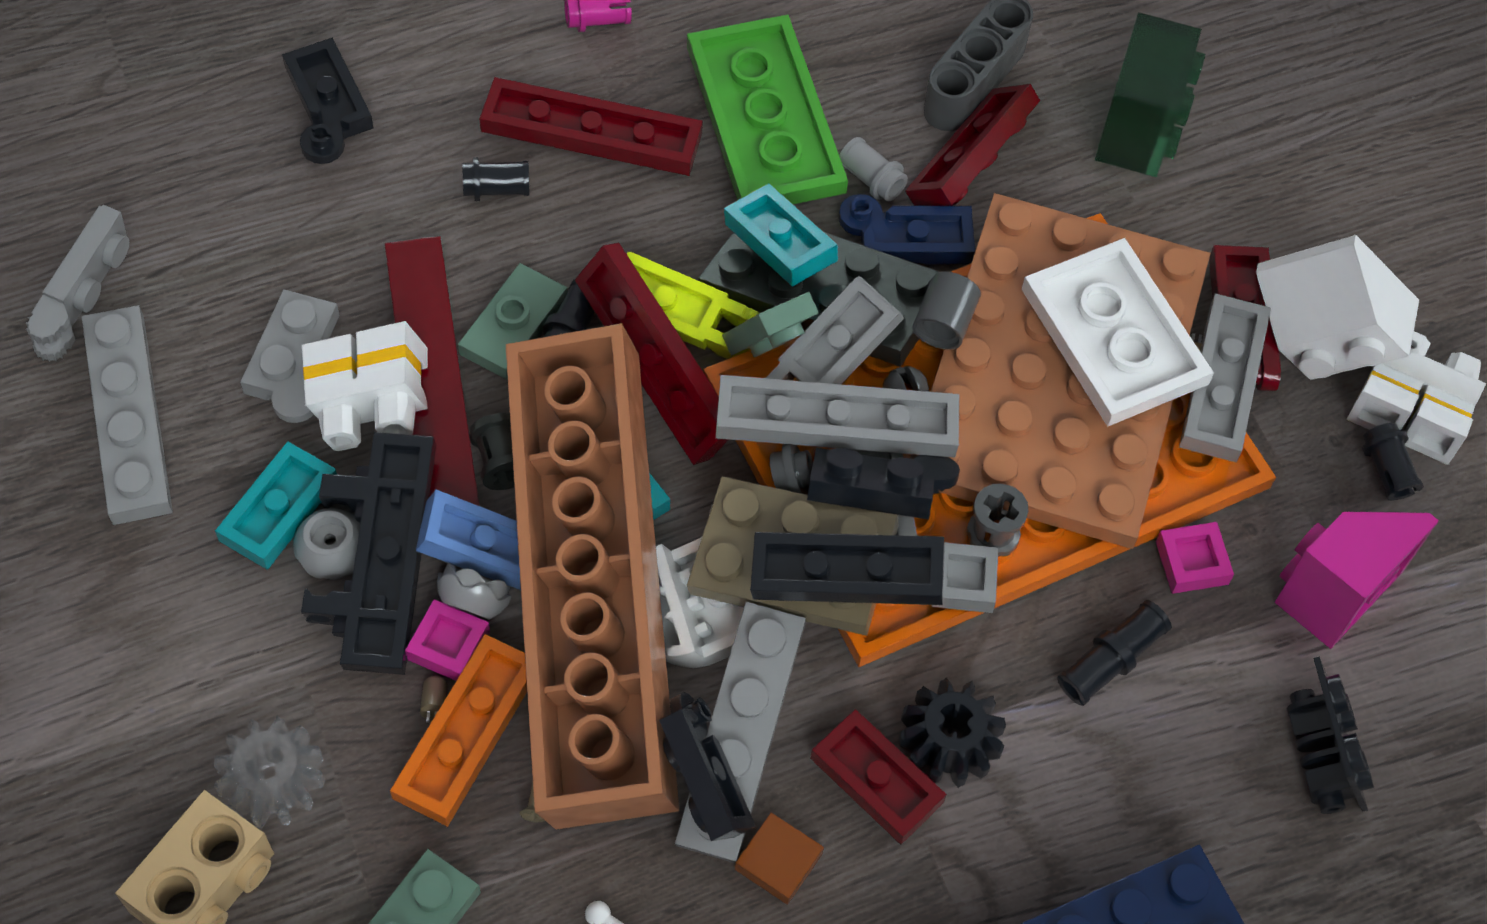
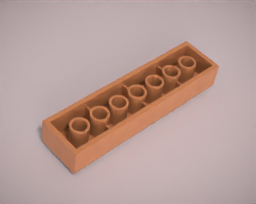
(589, 580)

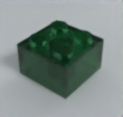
(1151, 95)

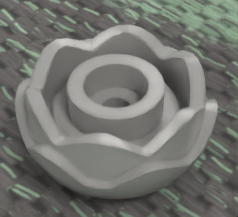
(323, 559)
(472, 593)

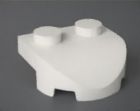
(694, 627)

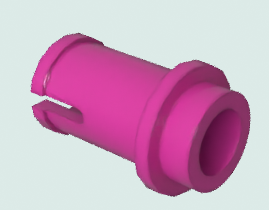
(595, 12)

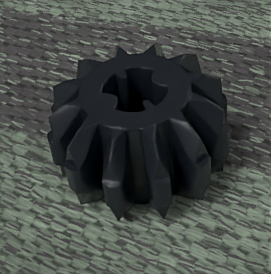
(952, 711)

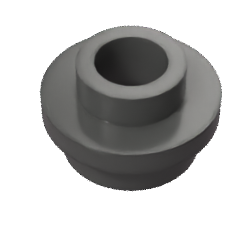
(791, 469)

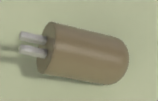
(433, 695)

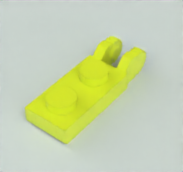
(692, 305)

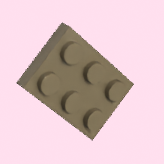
(727, 545)

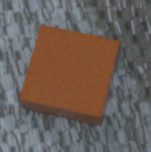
(779, 858)

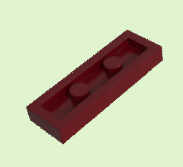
(973, 146)

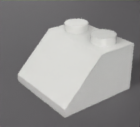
(1337, 308)

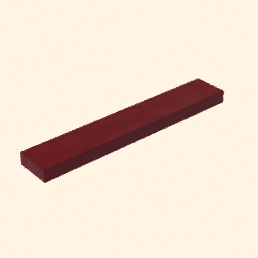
(423, 301)

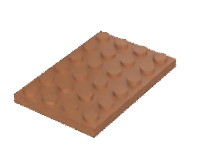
(1020, 401)

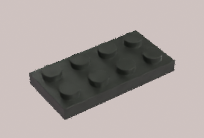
(758, 286)

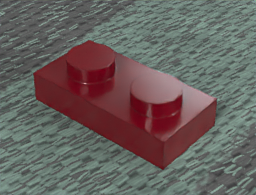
(878, 776)

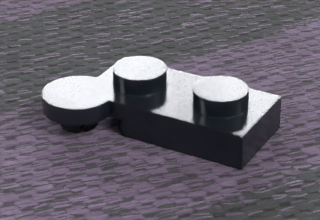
(328, 98)
(878, 483)
(715, 795)

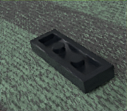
(848, 568)

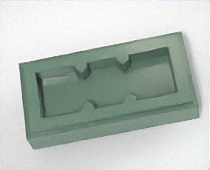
(511, 317)

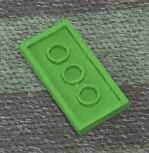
(766, 110)

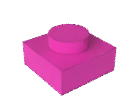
(1194, 557)
(446, 639)

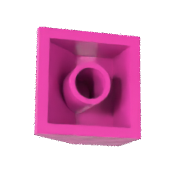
(1349, 568)

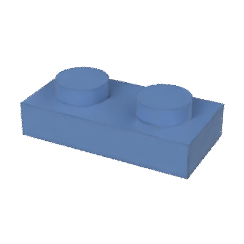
(470, 538)

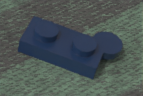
(911, 232)

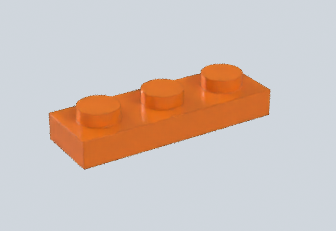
(463, 732)

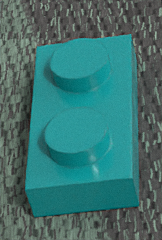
(781, 234)
(274, 506)

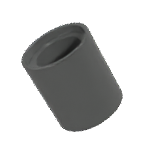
(946, 310)

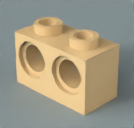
(182, 865)

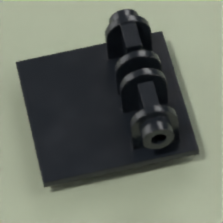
(1322, 724)

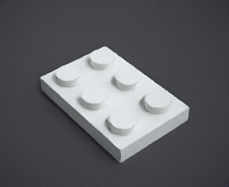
(1116, 331)

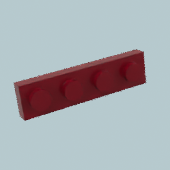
(591, 126)
(666, 364)

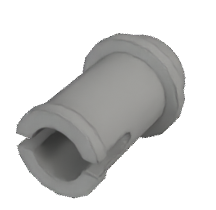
(881, 176)

